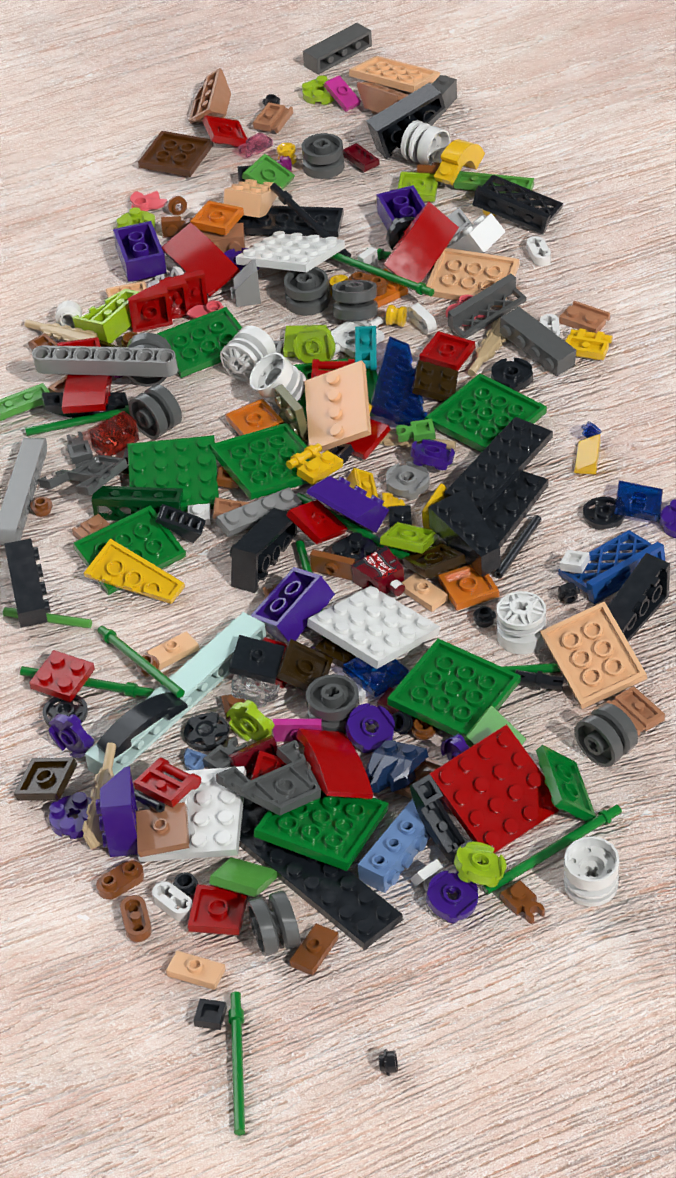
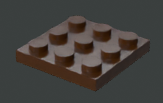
(175, 153)

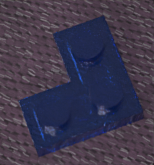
(375, 680)

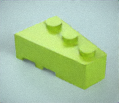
(108, 319)

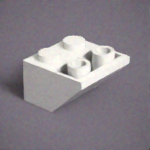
(478, 236)

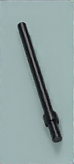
(286, 199)

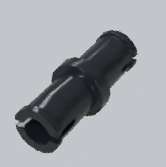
(540, 680)

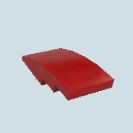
(421, 244)
(195, 252)
(167, 301)
(86, 393)
(335, 763)

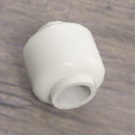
(66, 311)

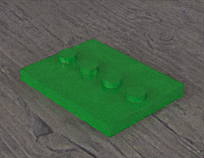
(201, 340)
(138, 534)

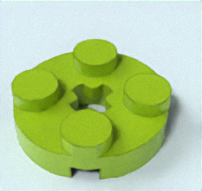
(316, 92)
(135, 216)
(321, 336)
(249, 721)
(488, 872)

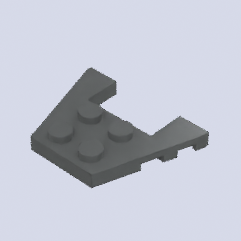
(90, 473)
(279, 789)

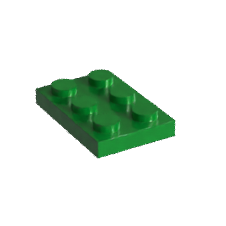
(565, 784)

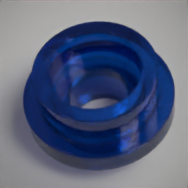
(590, 429)

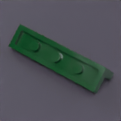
(135, 499)

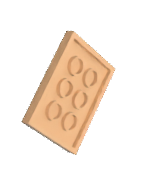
(394, 74)
(468, 273)
(338, 406)
(593, 655)

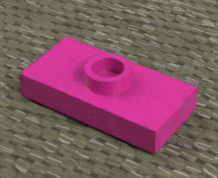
(342, 93)
(286, 729)

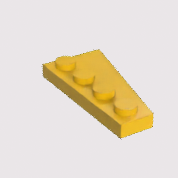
(129, 571)

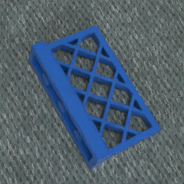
(607, 583)

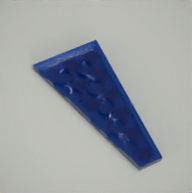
(394, 386)

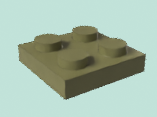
(291, 412)

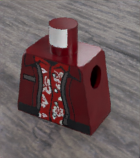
(380, 571)

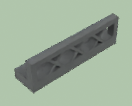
(478, 305)

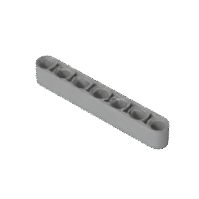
(105, 361)
(21, 489)

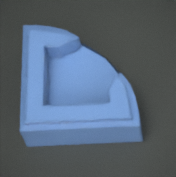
(193, 760)

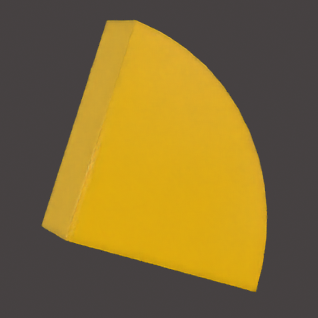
(390, 500)

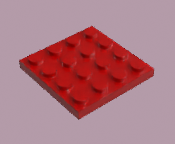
(495, 790)

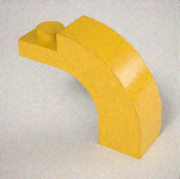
(455, 156)

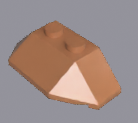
(378, 97)
(211, 98)

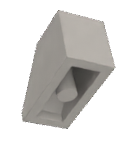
(246, 286)

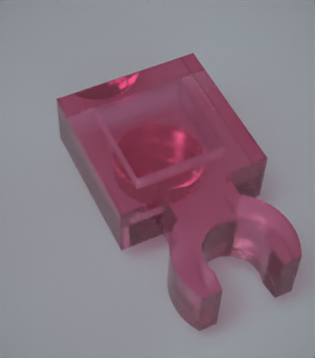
(257, 143)

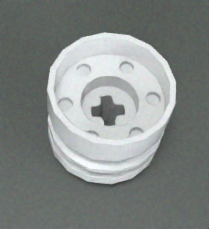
(424, 143)
(245, 351)
(274, 371)
(519, 622)
(591, 871)

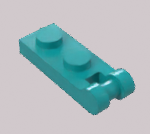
(366, 346)

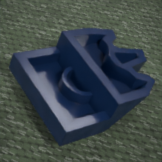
(394, 765)

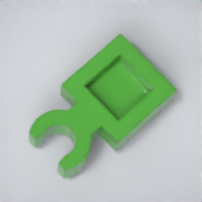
(418, 431)

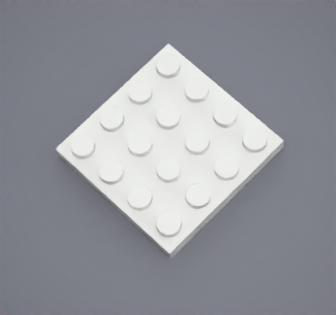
(291, 251)
(373, 626)
(212, 819)

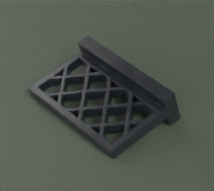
(520, 212)

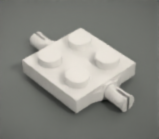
(345, 335)

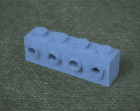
(394, 850)

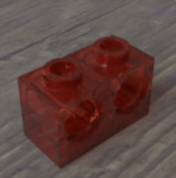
(114, 434)

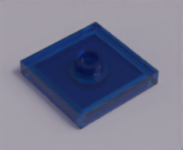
(638, 501)

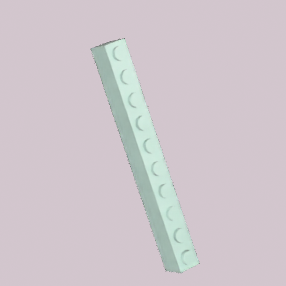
(196, 678)

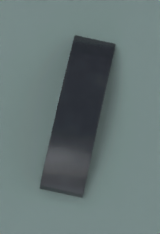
(53, 403)
(139, 719)
(435, 818)

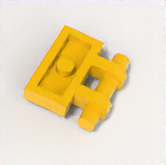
(589, 344)
(319, 465)

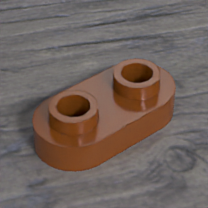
(380, 282)
(123, 879)
(137, 923)

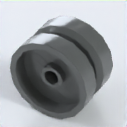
(323, 156)
(307, 291)
(354, 300)
(147, 340)
(155, 411)
(332, 700)
(606, 734)
(273, 923)

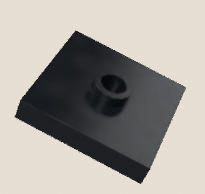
(256, 659)

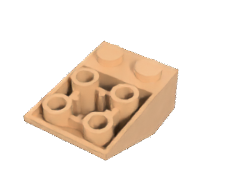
(252, 197)

